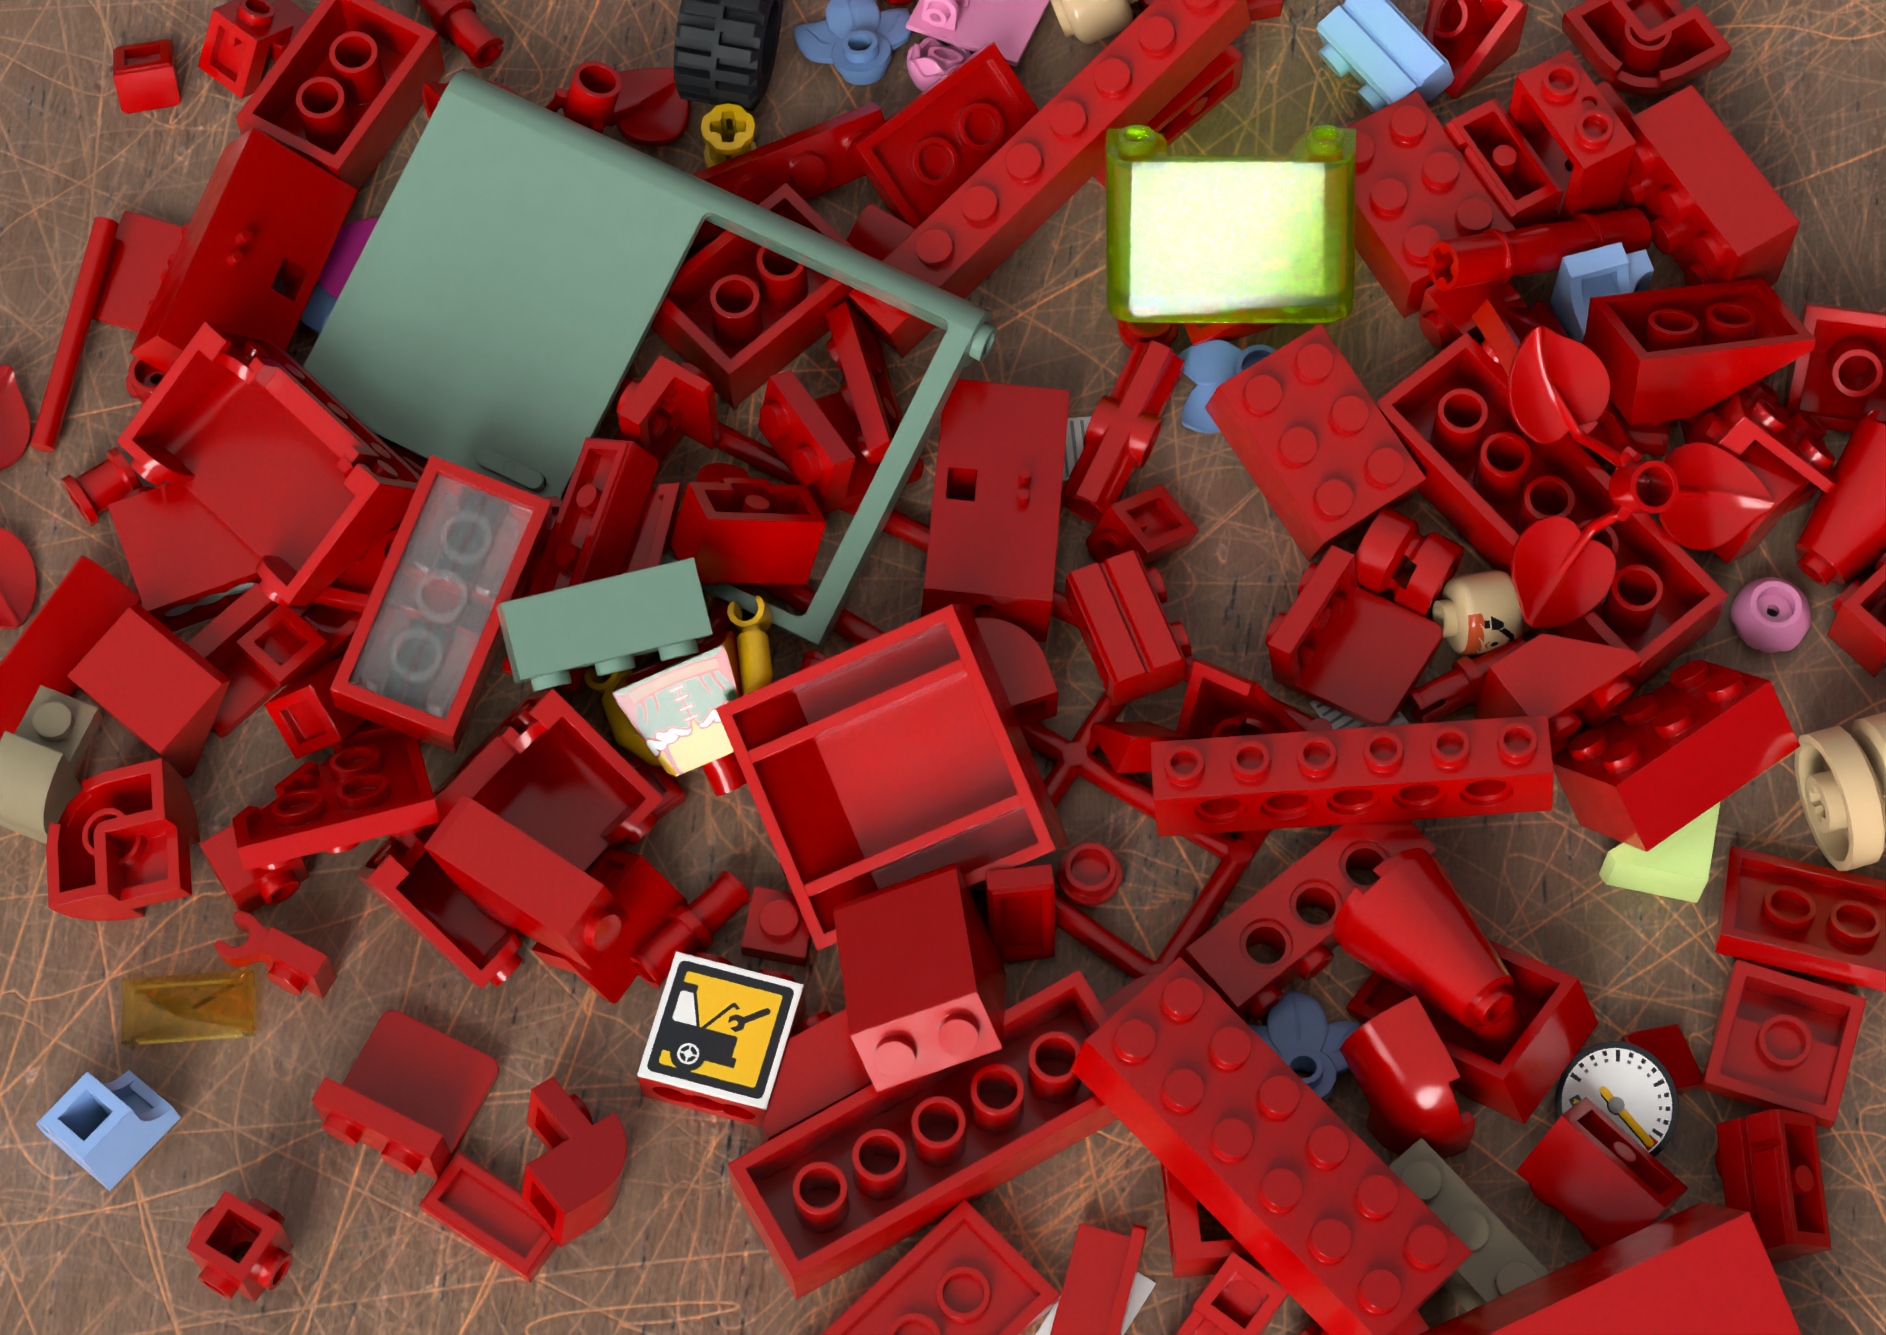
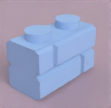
(1382, 53)

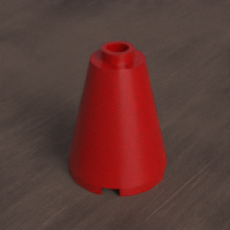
(1850, 522)
(1425, 939)

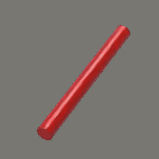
(74, 334)

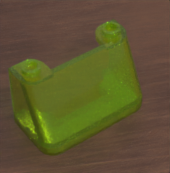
(1230, 231)

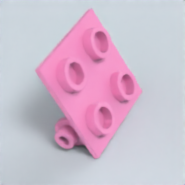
(980, 22)

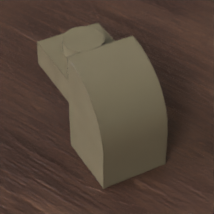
(42, 760)

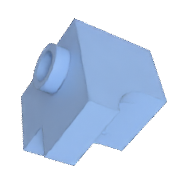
(1596, 274)
(108, 1124)

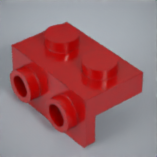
(668, 404)

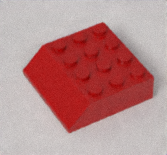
(892, 767)

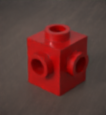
(226, 1232)

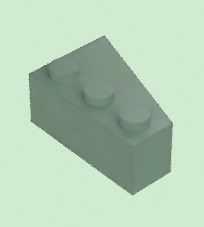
(605, 624)

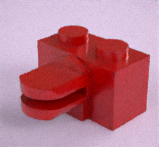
(747, 528)

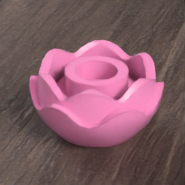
(932, 60)
(1768, 632)

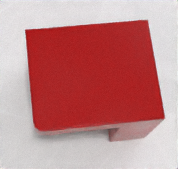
(308, 714)

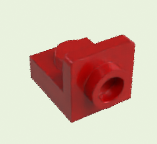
(240, 43)
(1143, 523)

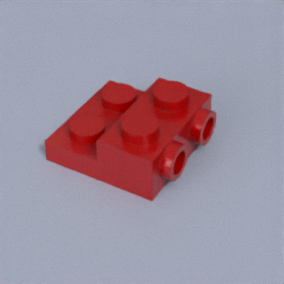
(1783, 1041)

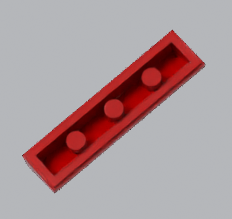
(595, 521)
(60, 637)

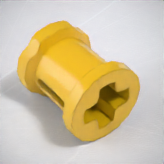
(726, 142)

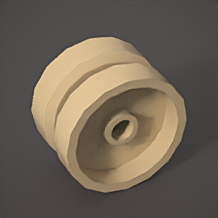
(1845, 790)

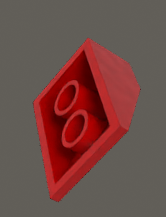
(1691, 345)
(1520, 1055)

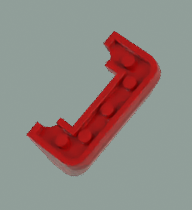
(271, 459)
(548, 779)

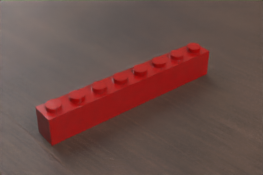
(1054, 154)

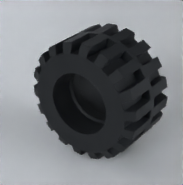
(726, 50)

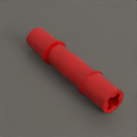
(1533, 249)

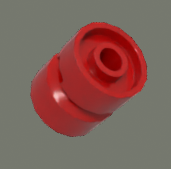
(1388, 548)

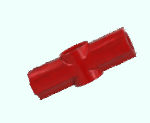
(1122, 431)

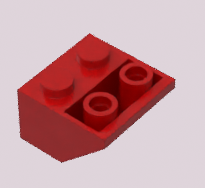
(1563, 678)

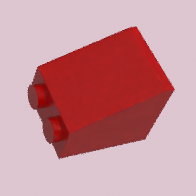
(919, 977)

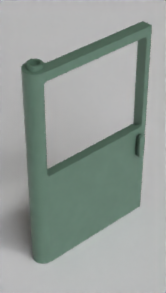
(525, 283)

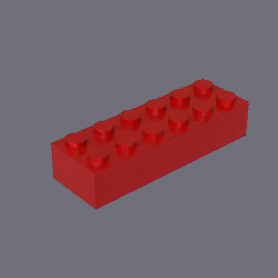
(1500, 481)
(916, 1150)
(1268, 1157)

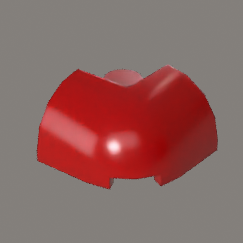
(1645, 43)
(122, 844)
(1408, 1081)

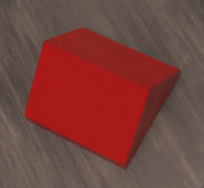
(1844, 370)
(154, 687)

